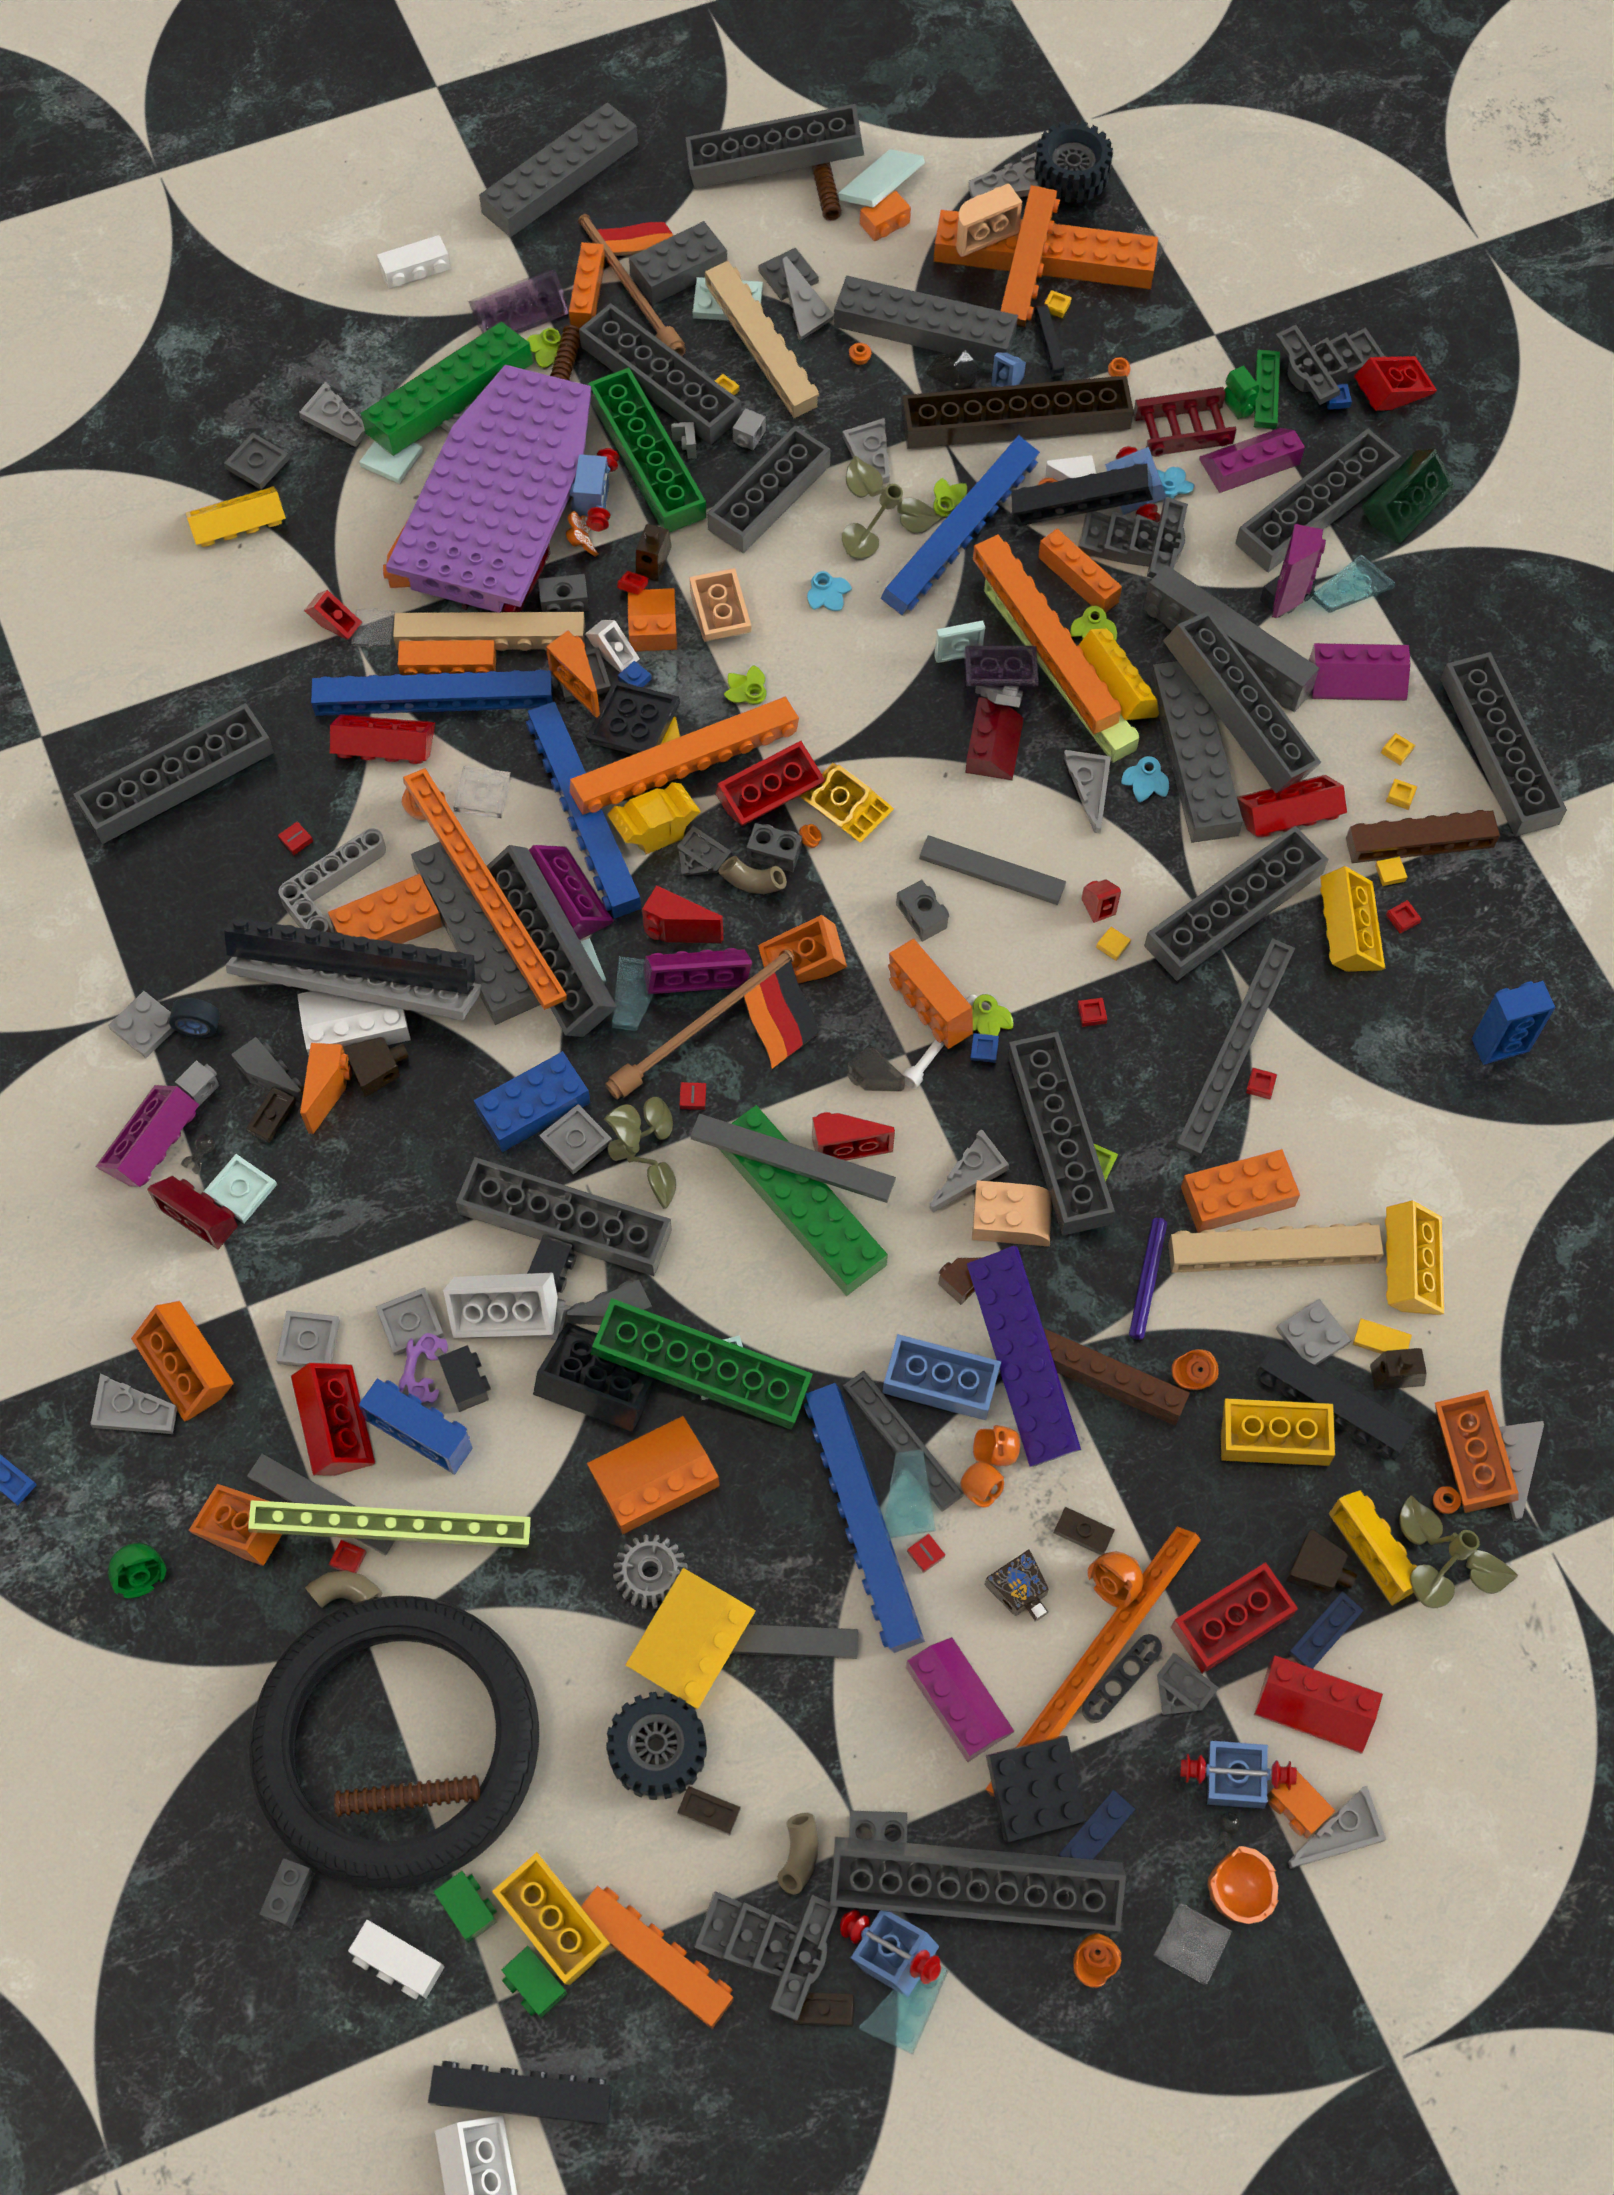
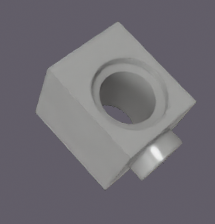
(749, 429)
(198, 1082)

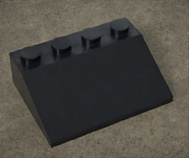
(590, 1383)

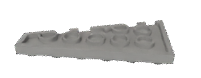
(1019, 176)

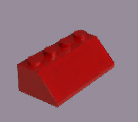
(381, 738)
(769, 784)
(1295, 805)
(332, 1418)
(1318, 1704)

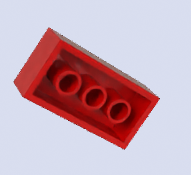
(1234, 1618)

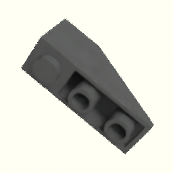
(262, 1069)
(594, 1310)

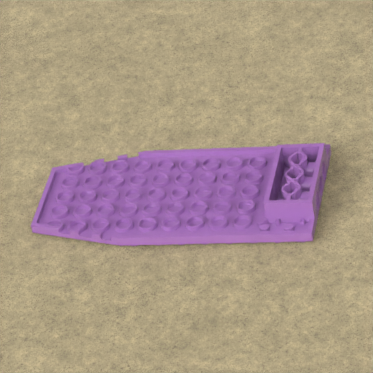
(496, 491)

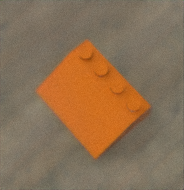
(653, 1474)

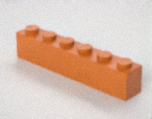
(1028, 253)
(657, 1958)

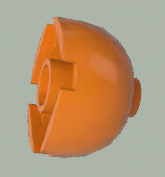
(1116, 1578)

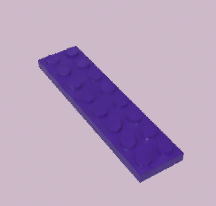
(1024, 1356)

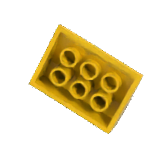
(690, 1638)

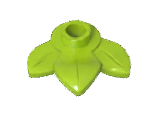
(543, 348)
(948, 496)
(1084, 624)
(743, 686)
(990, 1021)

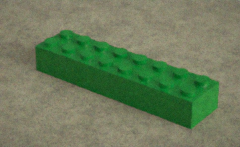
(444, 388)
(647, 450)
(811, 1213)
(701, 1363)

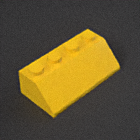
(235, 515)
(1119, 675)
(1351, 921)
(1414, 1259)
(1277, 1432)
(1374, 1545)
(551, 1919)

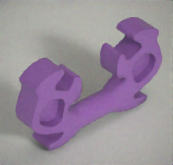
(429, 1345)

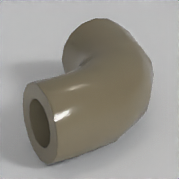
(752, 879)
(342, 1585)
(802, 1853)

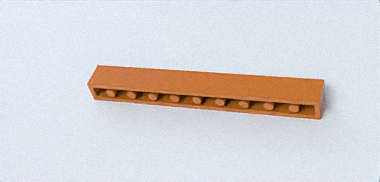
(1045, 632)
(683, 755)

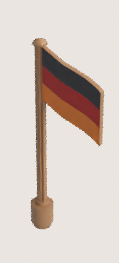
(627, 236)
(775, 1010)

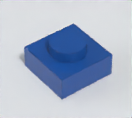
(1341, 401)
(634, 675)
(984, 1048)

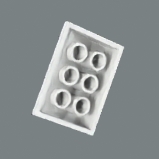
(349, 1021)

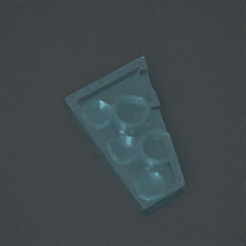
(1352, 584)
(630, 994)
(909, 1501)
(901, 2018)

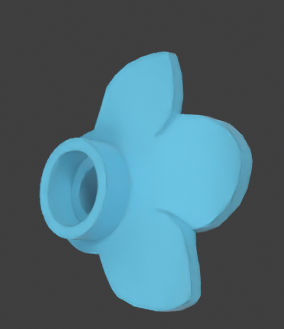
(1174, 482)
(829, 594)
(1145, 781)

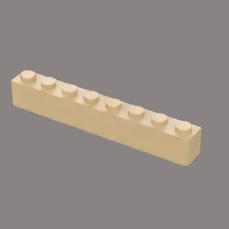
(761, 339)
(507, 629)
(1275, 1248)

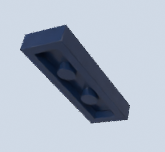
(1326, 1631)
(1099, 1828)

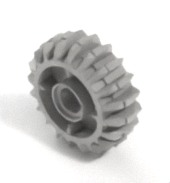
(637, 1560)

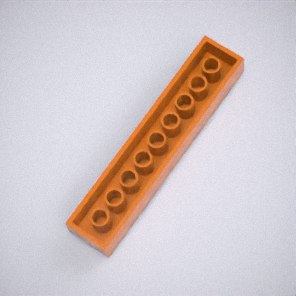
(1071, 254)

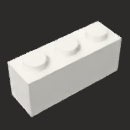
(414, 261)
(395, 1960)

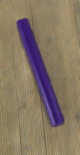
(1148, 1278)

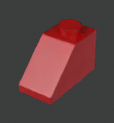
(333, 615)
(1101, 899)

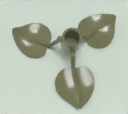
(865, 480)
(626, 1124)
(1428, 1585)

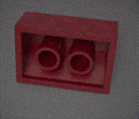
(994, 740)
(193, 1210)

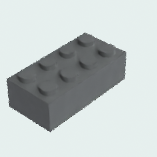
(676, 262)

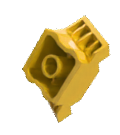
(848, 802)
(655, 817)

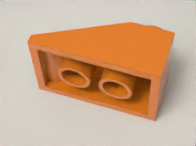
(652, 620)
(571, 668)
(814, 948)
(324, 1082)
(226, 1522)

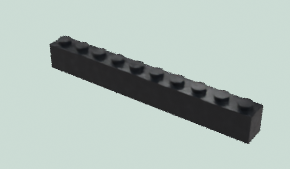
(350, 955)

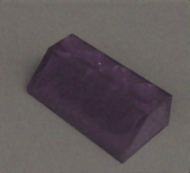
(522, 303)

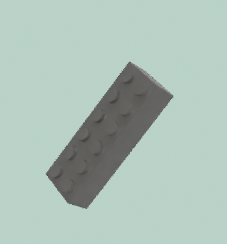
(768, 489)

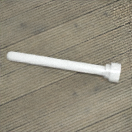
(914, 1075)

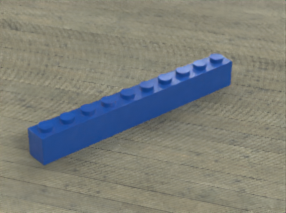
(959, 526)
(431, 692)
(592, 828)
(865, 1519)

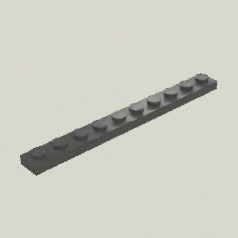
(1235, 1048)

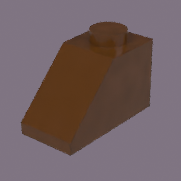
(957, 1280)

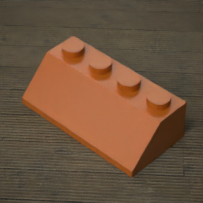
(181, 1359)

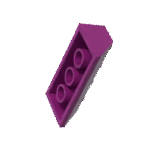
(1253, 458)
(1298, 568)
(1361, 671)
(571, 889)
(696, 970)
(148, 1135)
(959, 1698)

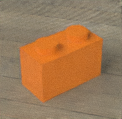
(886, 216)
(1301, 1805)

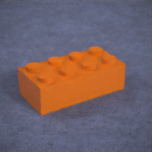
(390, 914)
(930, 994)
(1240, 1190)
(1476, 1451)

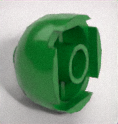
(135, 1570)

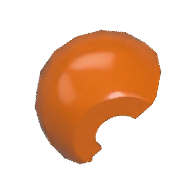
(1244, 1886)

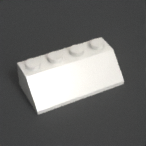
(501, 1305)
(476, 2158)

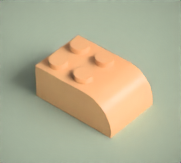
(988, 219)
(719, 605)
(1012, 1213)

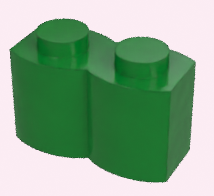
(1241, 392)

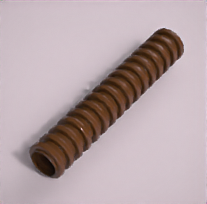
(827, 191)
(566, 353)
(406, 1795)

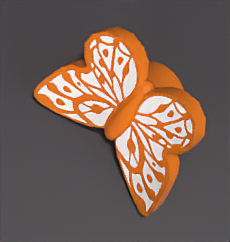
(579, 533)

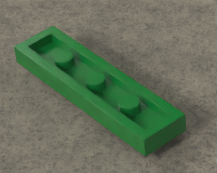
(1268, 380)

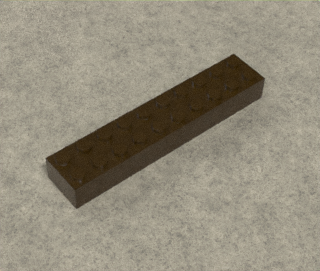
(1017, 410)

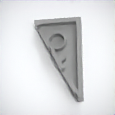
(807, 306)
(1090, 779)
(979, 1163)
(1522, 1448)
(1349, 1829)

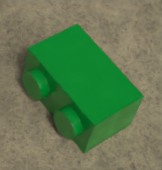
(465, 1905)
(533, 1982)

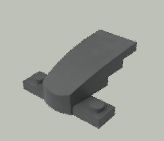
(1326, 363)
(1137, 539)
(770, 1945)

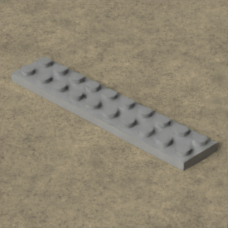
(393, 994)

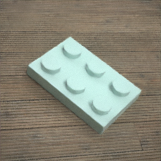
(706, 306)

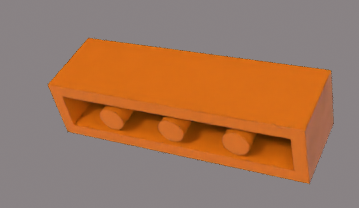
(587, 284)
(1079, 571)
(446, 657)

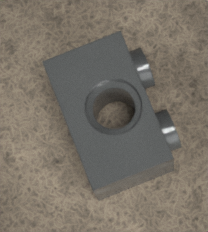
(555, 588)
(923, 922)

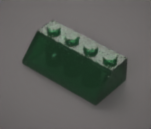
(1409, 495)

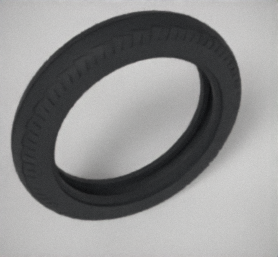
(299, 1672)

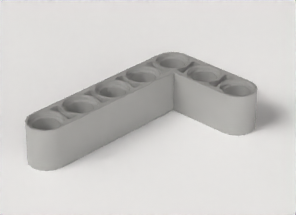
(325, 880)

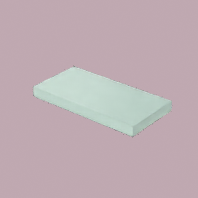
(881, 178)

